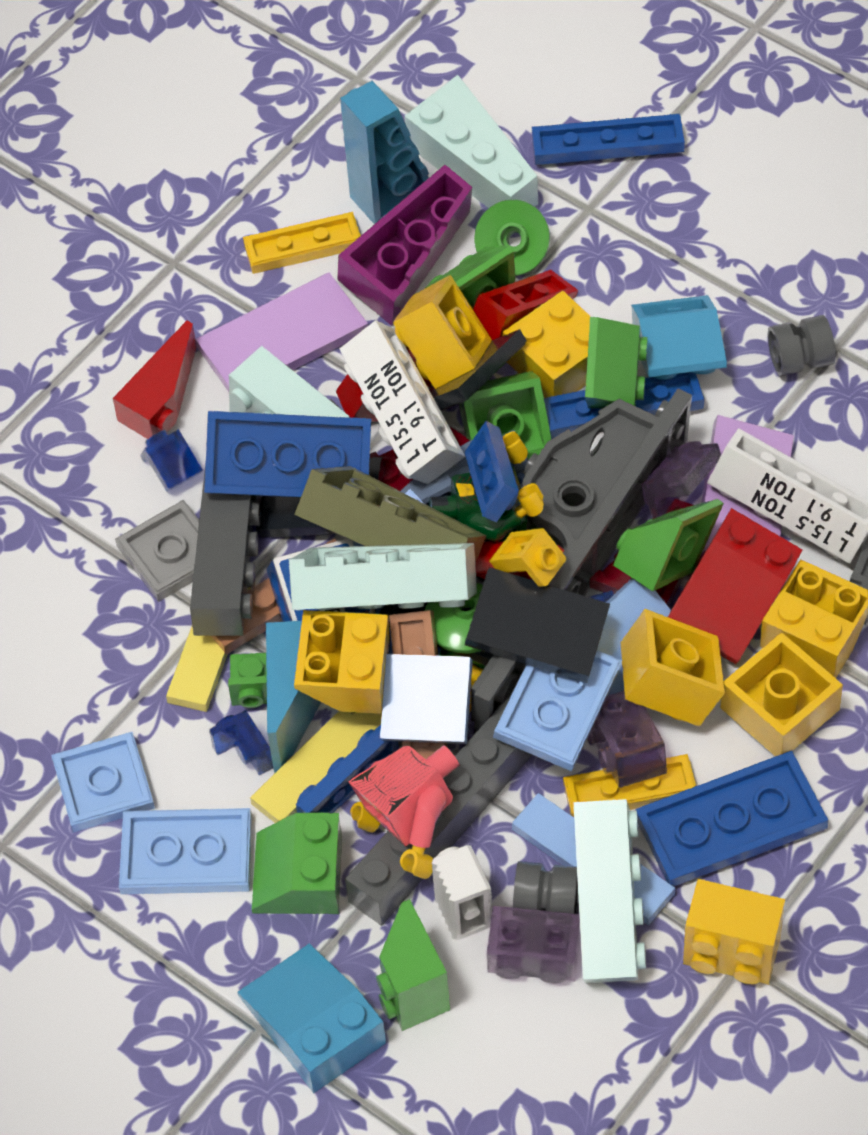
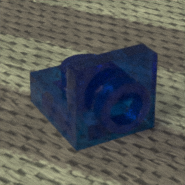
(171, 459)
(243, 734)

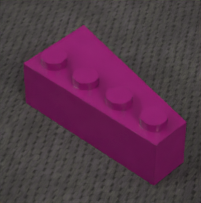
(404, 245)

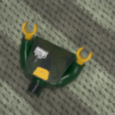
(465, 507)

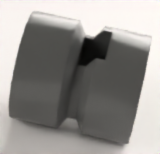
(801, 345)
(544, 889)

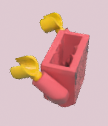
(407, 799)

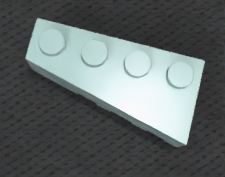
(460, 133)
(383, 576)
(607, 891)

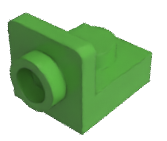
(248, 680)

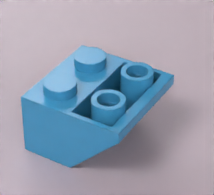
(681, 336)

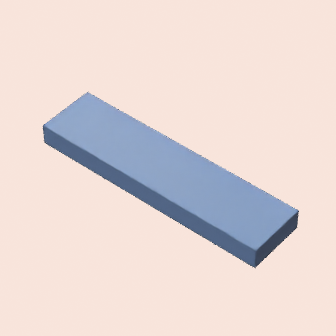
(554, 834)

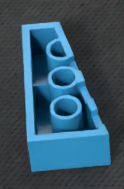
(378, 151)

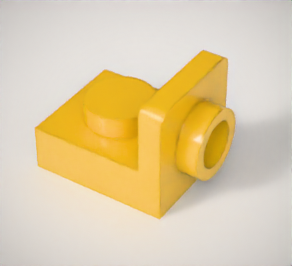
(530, 552)

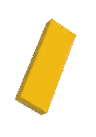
(300, 242)
(602, 786)

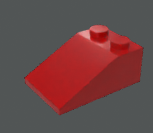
(736, 583)

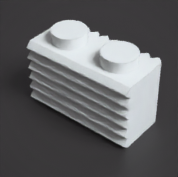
(462, 891)

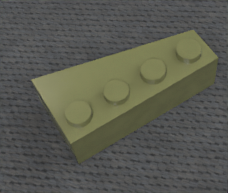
(377, 513)

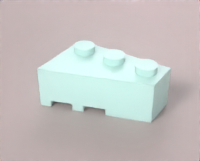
(271, 387)

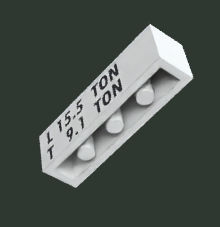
(401, 403)
(792, 495)

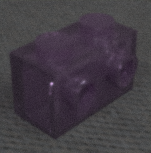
(627, 741)
(533, 944)

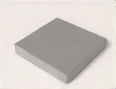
(163, 549)

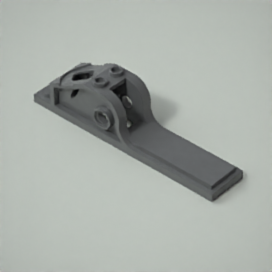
(589, 505)

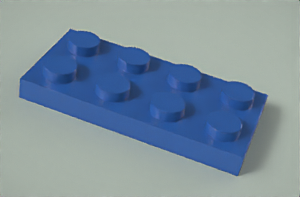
(278, 451)
(731, 818)

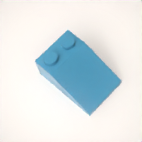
(287, 708)
(314, 1016)

